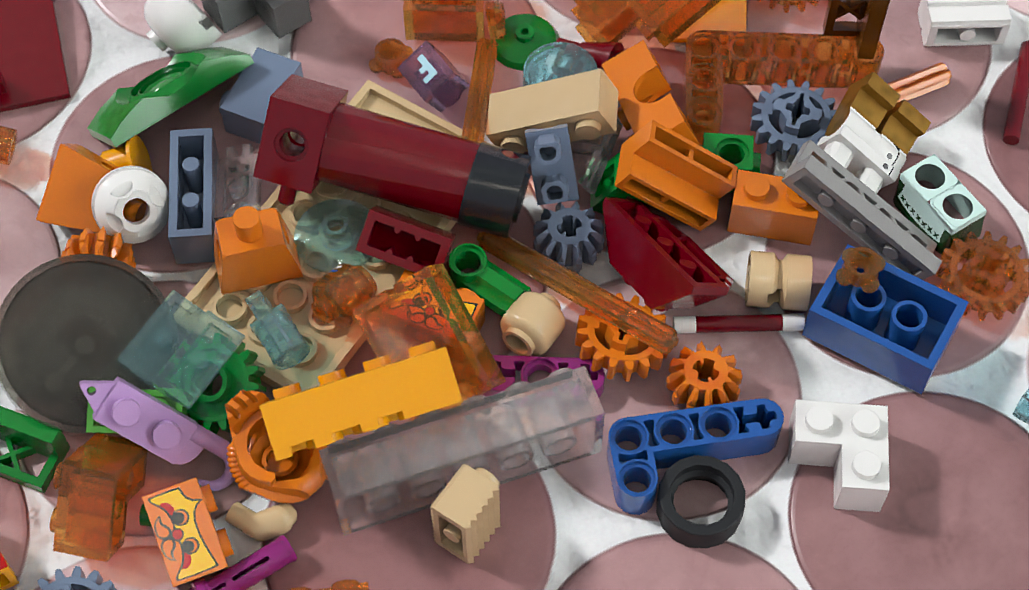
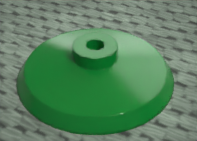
(522, 37)

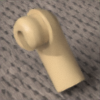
(263, 524)

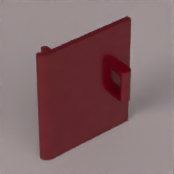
(30, 55)

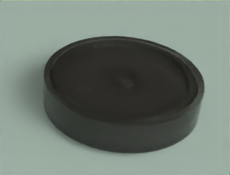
(70, 327)

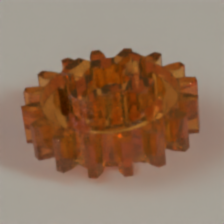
(985, 274)

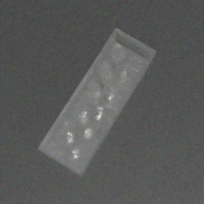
(506, 433)

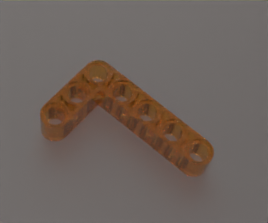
(763, 59)

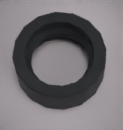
(706, 469)

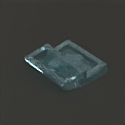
(180, 349)

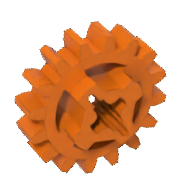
(602, 344)

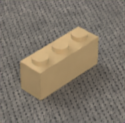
(582, 100)

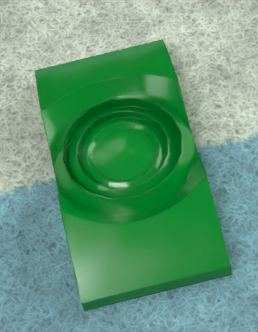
(164, 92)

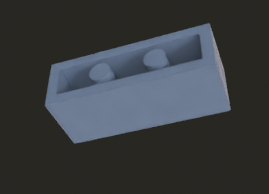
(192, 194)

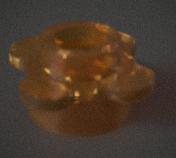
(389, 49)
(860, 258)

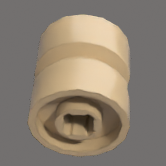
(778, 281)

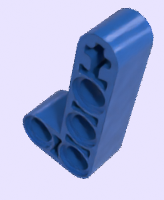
(755, 419)

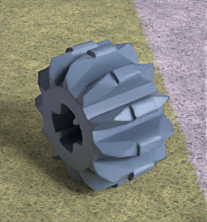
(569, 235)

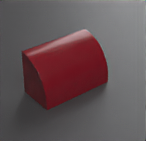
(403, 240)

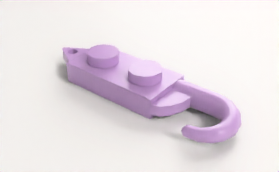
(154, 425)

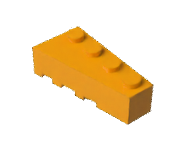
(359, 401)

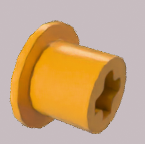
(132, 154)

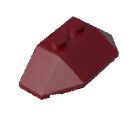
(660, 258)

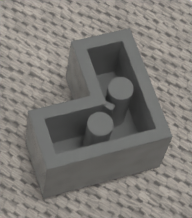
(278, 15)

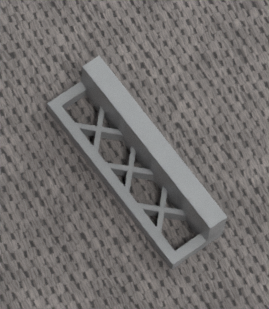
(860, 211)

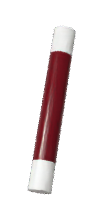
(739, 323)

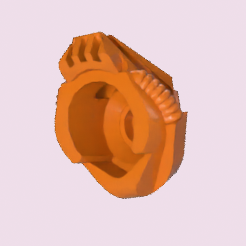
(254, 461)

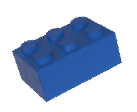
(891, 331)

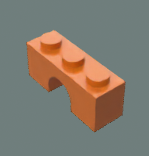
(639, 85)

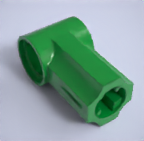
(488, 280)

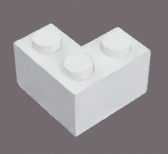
(851, 441)

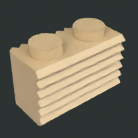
(466, 512)

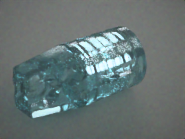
(277, 332)

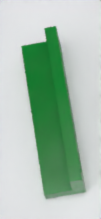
(34, 439)

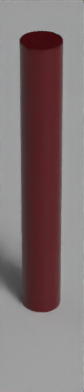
(1018, 97)

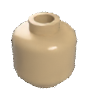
(532, 324)

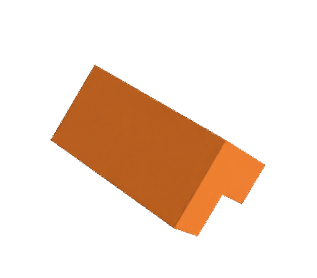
(674, 175)

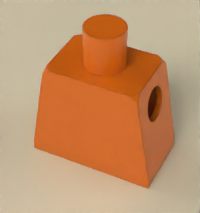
(71, 190)
(254, 250)

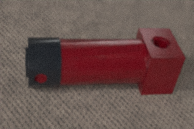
(319, 138)

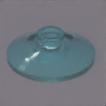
(327, 248)

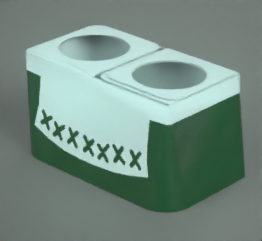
(930, 218)

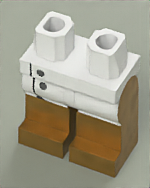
(873, 132)

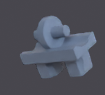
(552, 164)

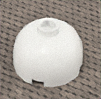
(179, 25)

